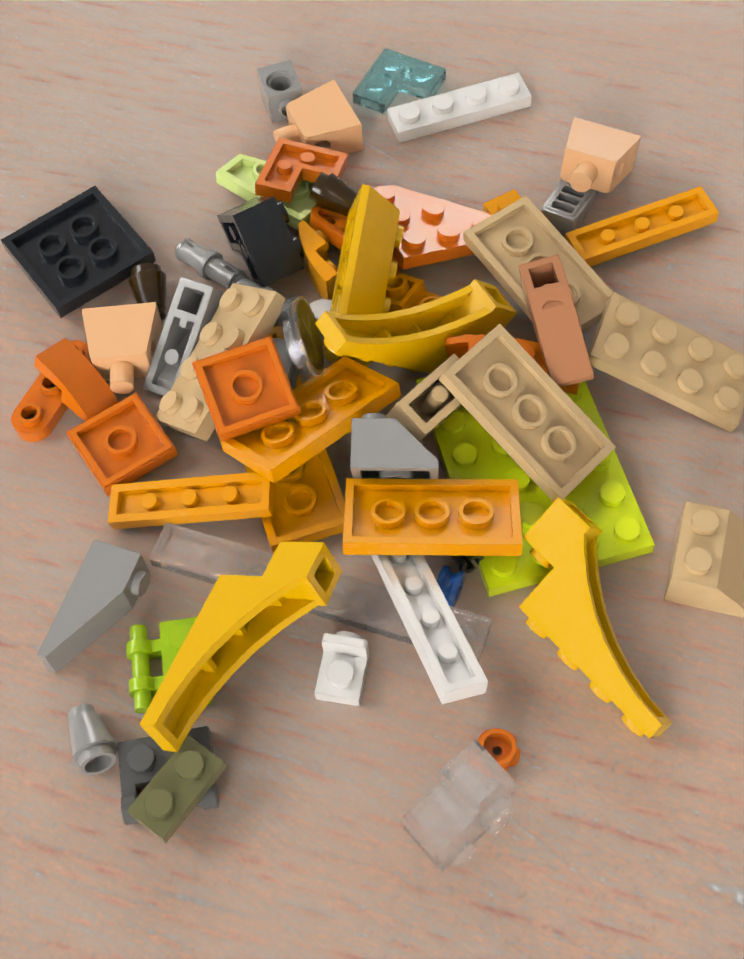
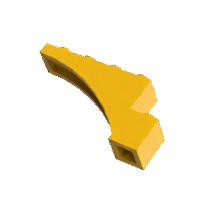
(417, 335)
(574, 616)
(231, 627)

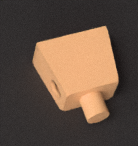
(323, 120)
(598, 156)
(122, 341)

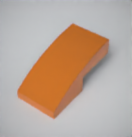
(80, 382)

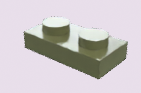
(176, 789)

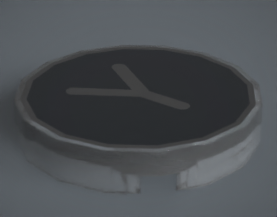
(303, 337)

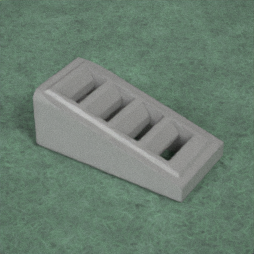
(564, 221)

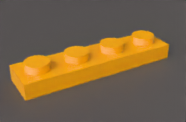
(643, 226)
(191, 500)

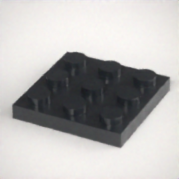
(77, 251)

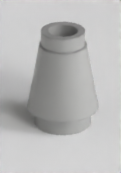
(90, 741)

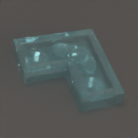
(397, 73)

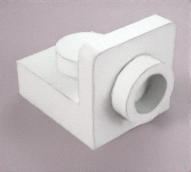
(342, 668)

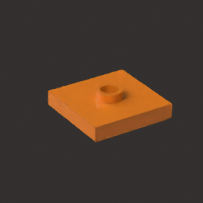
(246, 388)
(122, 443)

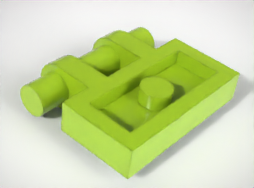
(141, 650)

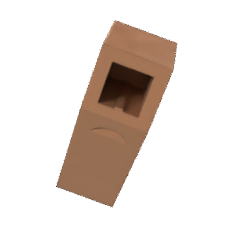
(555, 321)

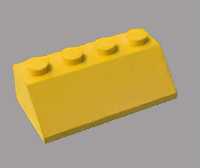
(366, 259)

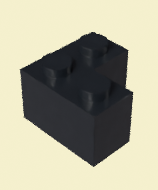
(263, 239)

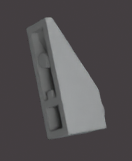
(188, 314)
(96, 600)

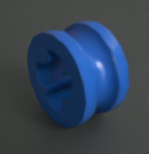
(451, 584)

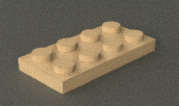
(525, 235)
(241, 318)
(669, 361)
(527, 413)

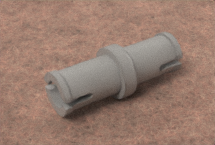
(207, 263)

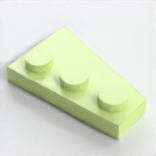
(240, 178)

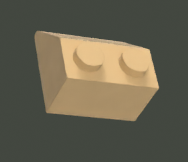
(708, 560)

